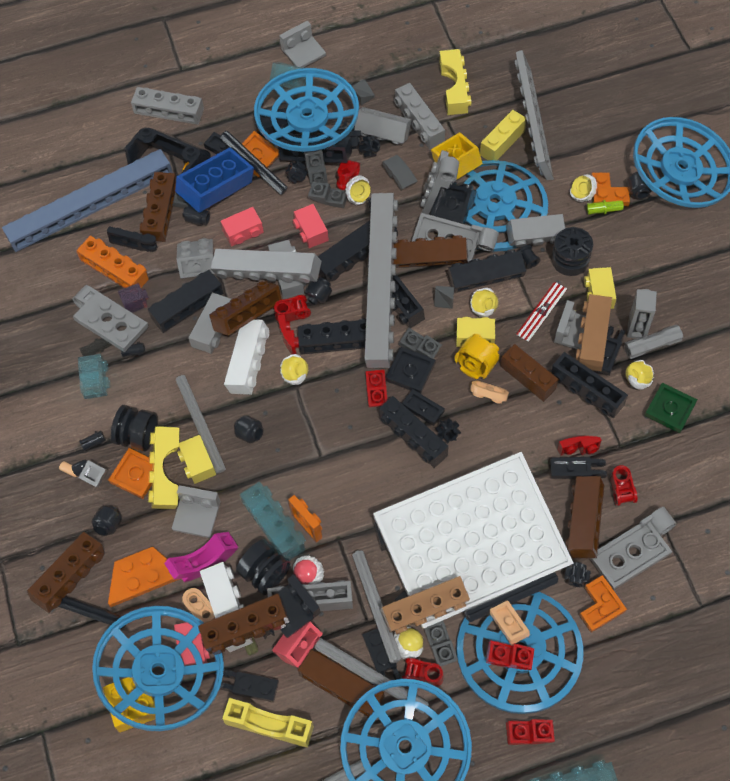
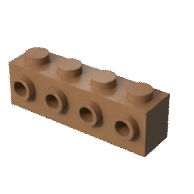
(595, 331)
(424, 605)

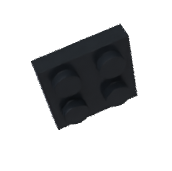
(410, 370)

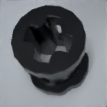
(529, 256)

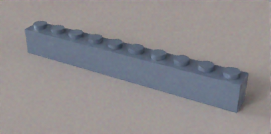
(85, 201)

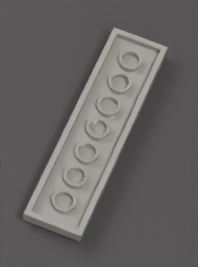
(533, 117)

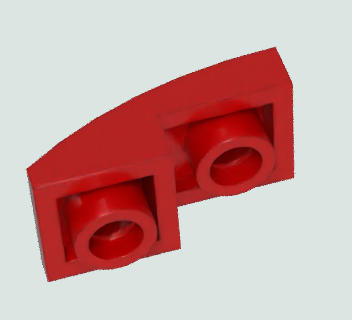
(288, 335)
(376, 388)
(585, 444)
(510, 656)
(530, 732)

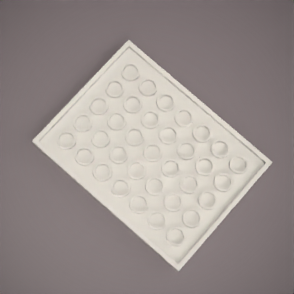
(476, 527)

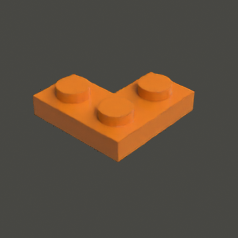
(606, 192)
(607, 605)

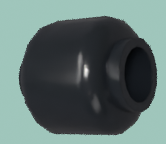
(638, 187)
(318, 291)
(248, 429)
(106, 520)

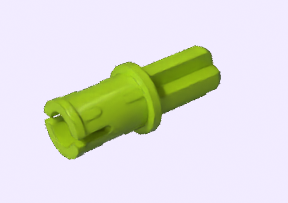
(604, 207)

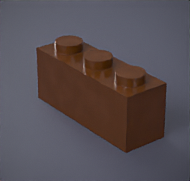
(529, 372)

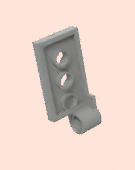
(441, 175)
(476, 236)
(96, 306)
(646, 539)

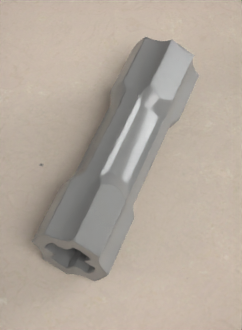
(642, 345)

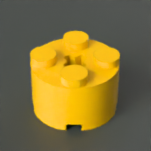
(477, 357)

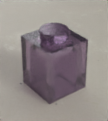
(133, 298)

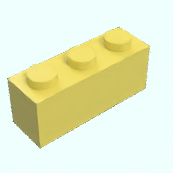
(503, 136)

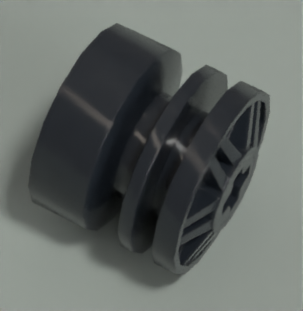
(572, 251)
(133, 427)
(263, 566)

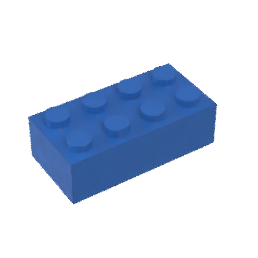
(214, 179)

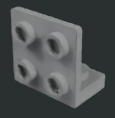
(300, 45)
(194, 257)
(569, 327)
(196, 511)

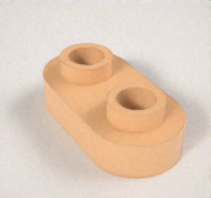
(490, 391)
(200, 607)

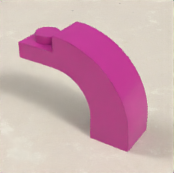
(215, 551)

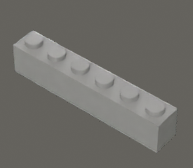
(266, 265)

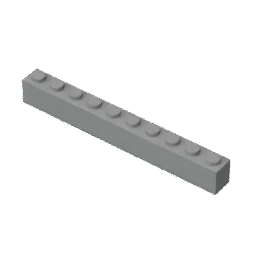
(381, 281)

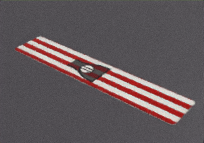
(541, 311)

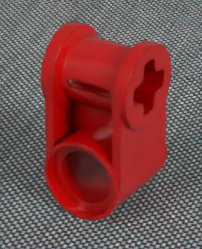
(346, 172)
(293, 308)
(623, 490)
(422, 670)

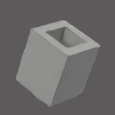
(93, 474)

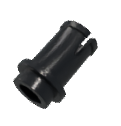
(134, 349)
(92, 440)

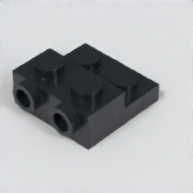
(454, 202)

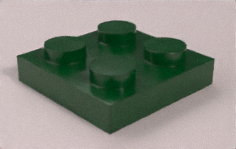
(671, 407)

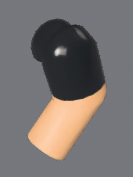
(73, 470)

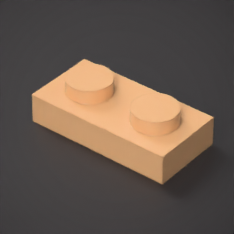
(509, 622)

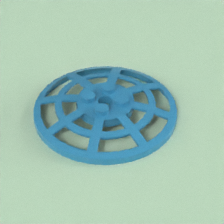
(308, 105)
(687, 158)
(506, 196)
(535, 640)
(153, 656)
(406, 730)

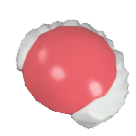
(308, 570)

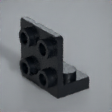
(298, 605)

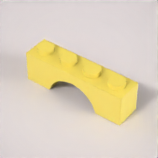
(456, 97)
(164, 492)
(284, 728)

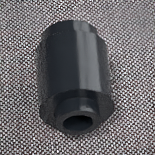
(192, 216)

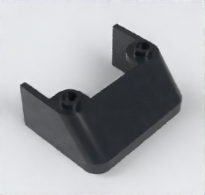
(167, 143)

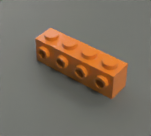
(111, 263)

